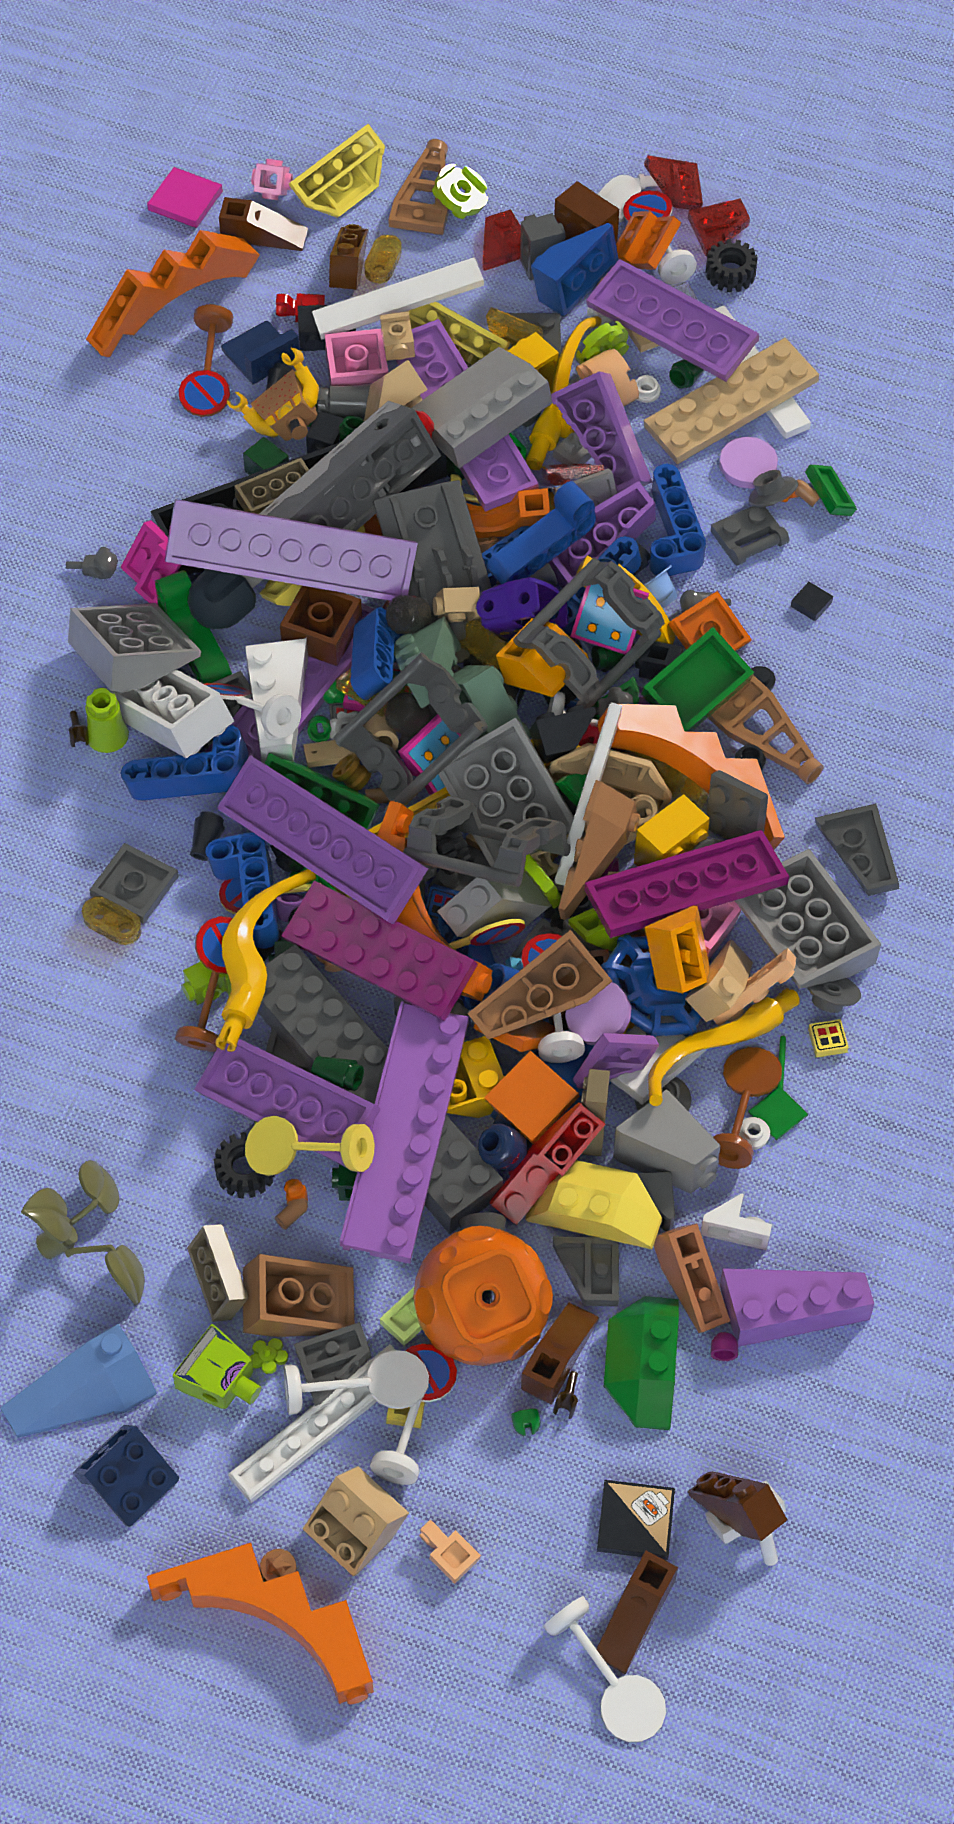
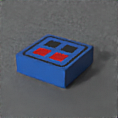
(438, 898)

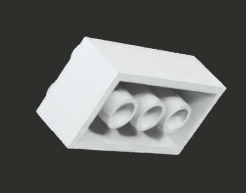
(176, 712)

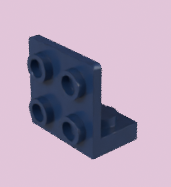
(260, 349)
(127, 1474)

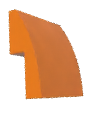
(646, 239)

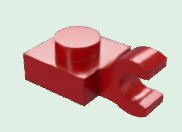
(289, 307)

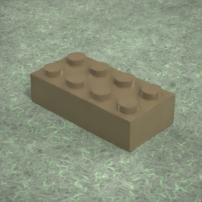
(263, 489)
(596, 1101)
(217, 1272)

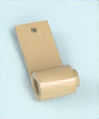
(330, 753)

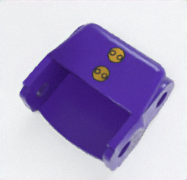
(517, 600)

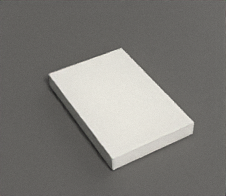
(636, 1083)

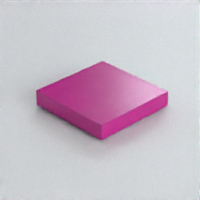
(185, 197)

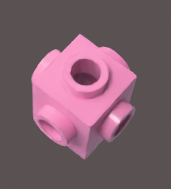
(262, 183)

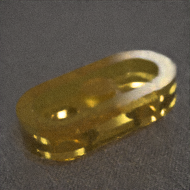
(380, 264)
(114, 920)

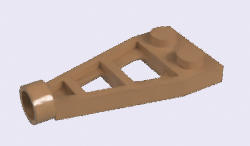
(417, 215)
(745, 704)

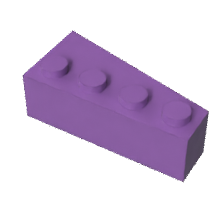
(603, 427)
(621, 515)
(792, 1302)

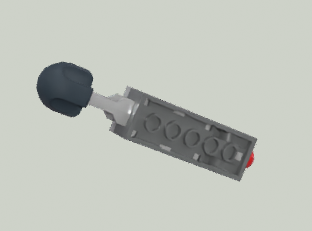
(336, 492)

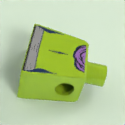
(217, 1371)

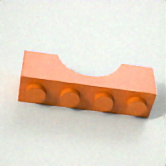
(523, 510)

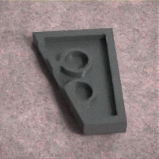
(862, 846)

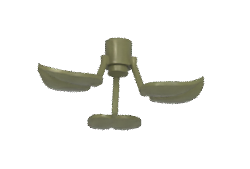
(59, 1235)

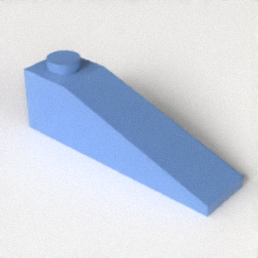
(88, 1383)

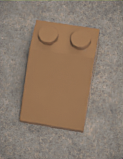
(296, 1297)

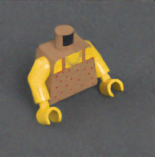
(286, 405)

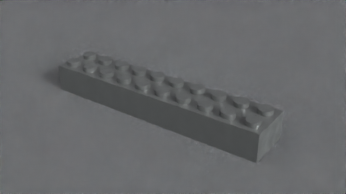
(319, 1022)

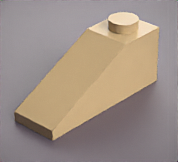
(724, 985)

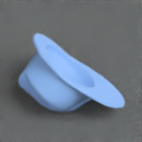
(662, 588)

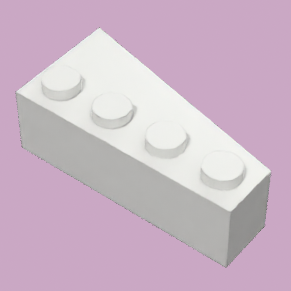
(273, 671)

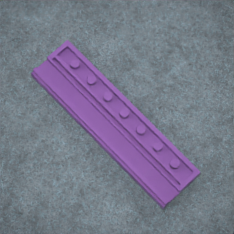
(406, 1134)

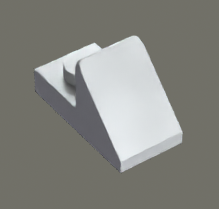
(726, 1225)

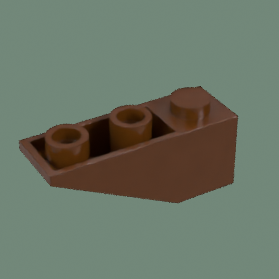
(260, 225)
(348, 257)
(557, 1353)
(740, 1503)
(637, 1611)

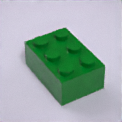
(699, 680)

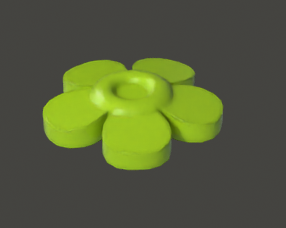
(268, 1356)

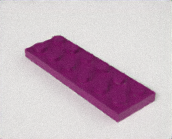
(689, 879)
(379, 951)

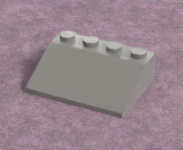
(484, 404)
(129, 644)
(505, 783)
(813, 923)

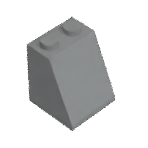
(490, 902)
(668, 1141)

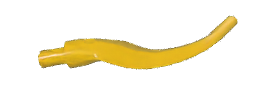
(548, 426)
(245, 964)
(754, 1022)

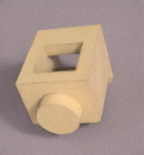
(397, 336)
(457, 604)

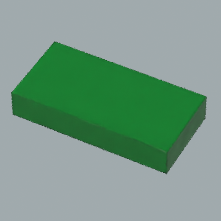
(830, 490)

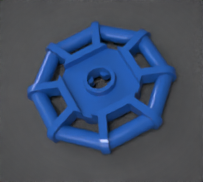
(645, 994)

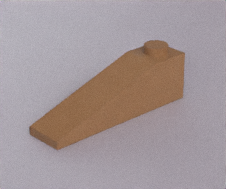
(607, 828)
(548, 985)

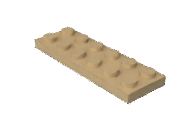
(726, 406)

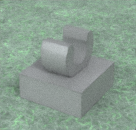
(571, 451)

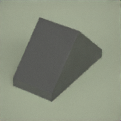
(661, 1192)

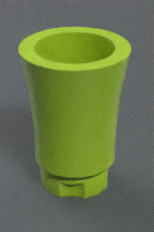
(105, 722)

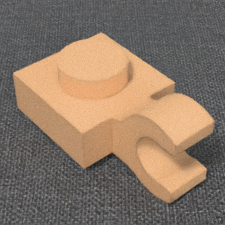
(451, 1554)

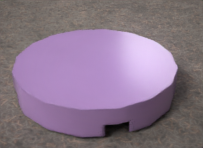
(746, 459)
(604, 1013)

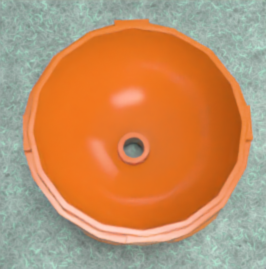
(451, 1291)

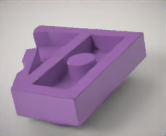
(618, 1055)

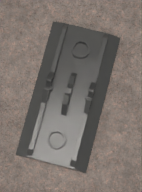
(446, 542)

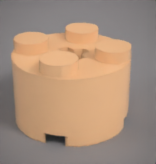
(614, 364)

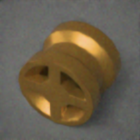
(351, 772)

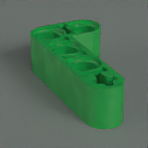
(172, 599)

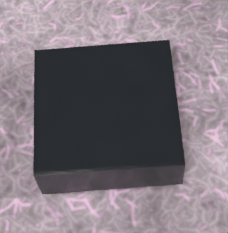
(811, 601)

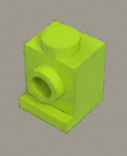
(197, 981)

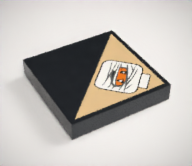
(635, 1519)

